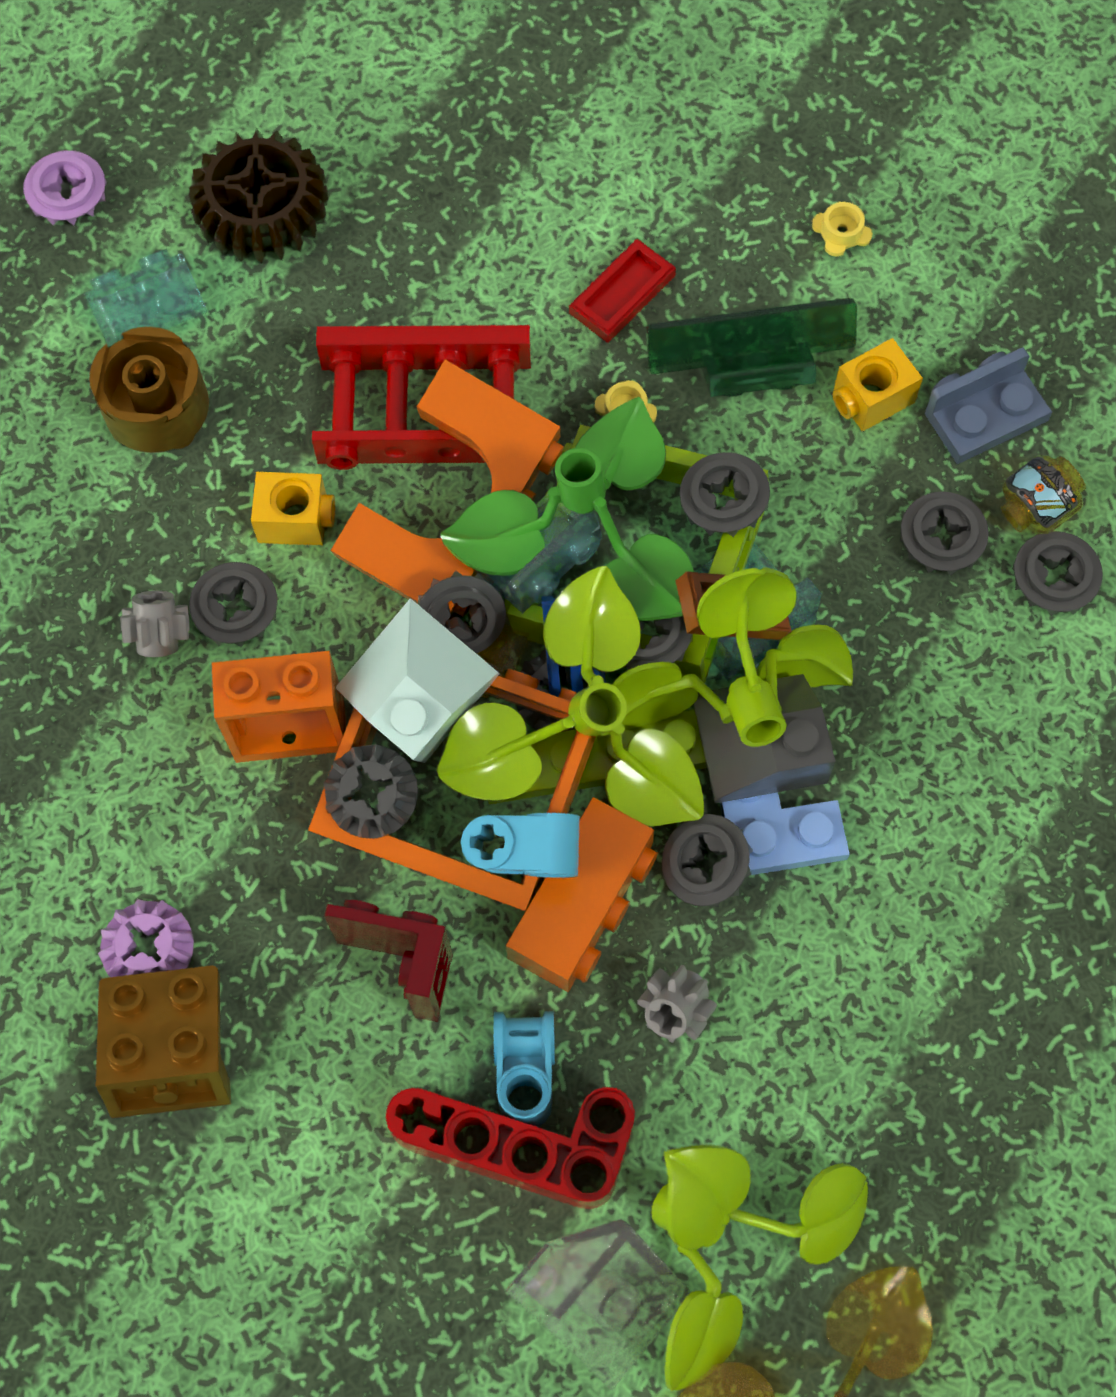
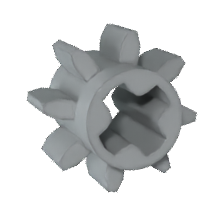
(155, 623)
(677, 1003)

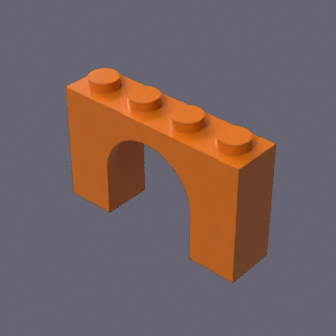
(508, 438)

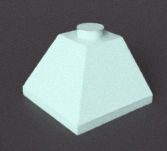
(416, 681)

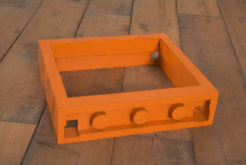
(516, 689)

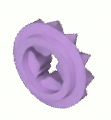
(44, 183)
(173, 944)

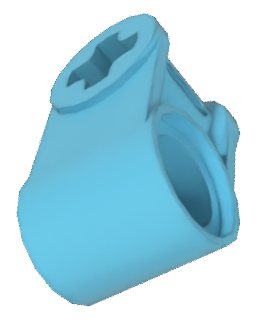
(533, 844)
(524, 1057)

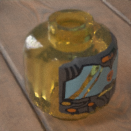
(1042, 494)

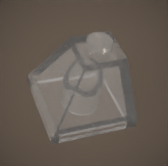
(600, 1296)

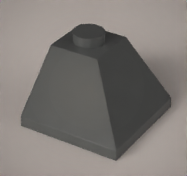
(792, 762)

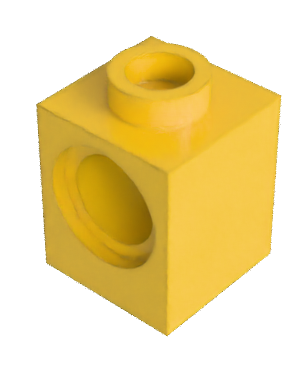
(883, 367)
(279, 491)

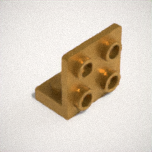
(160, 1042)

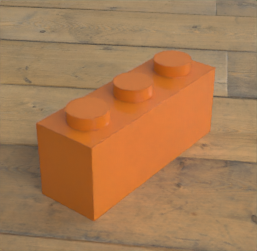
(571, 913)

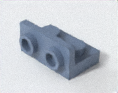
(986, 405)

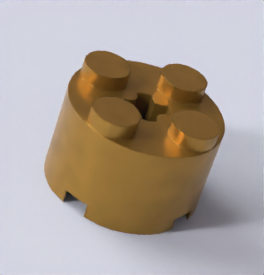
(150, 390)

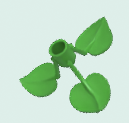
(621, 448)

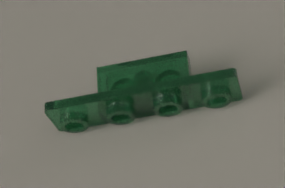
(755, 346)

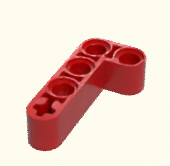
(509, 1135)

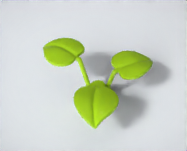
(739, 604)
(600, 630)
(694, 1208)

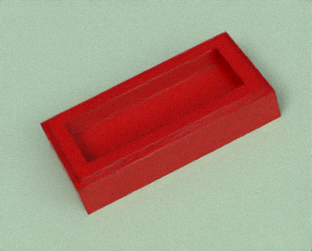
(622, 290)

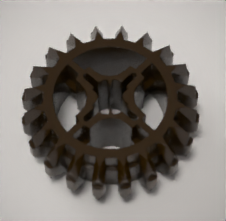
(287, 204)

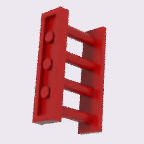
(399, 352)

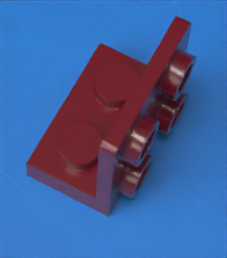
(414, 936)

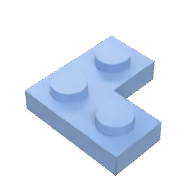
(788, 835)

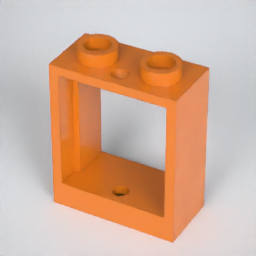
(306, 707)

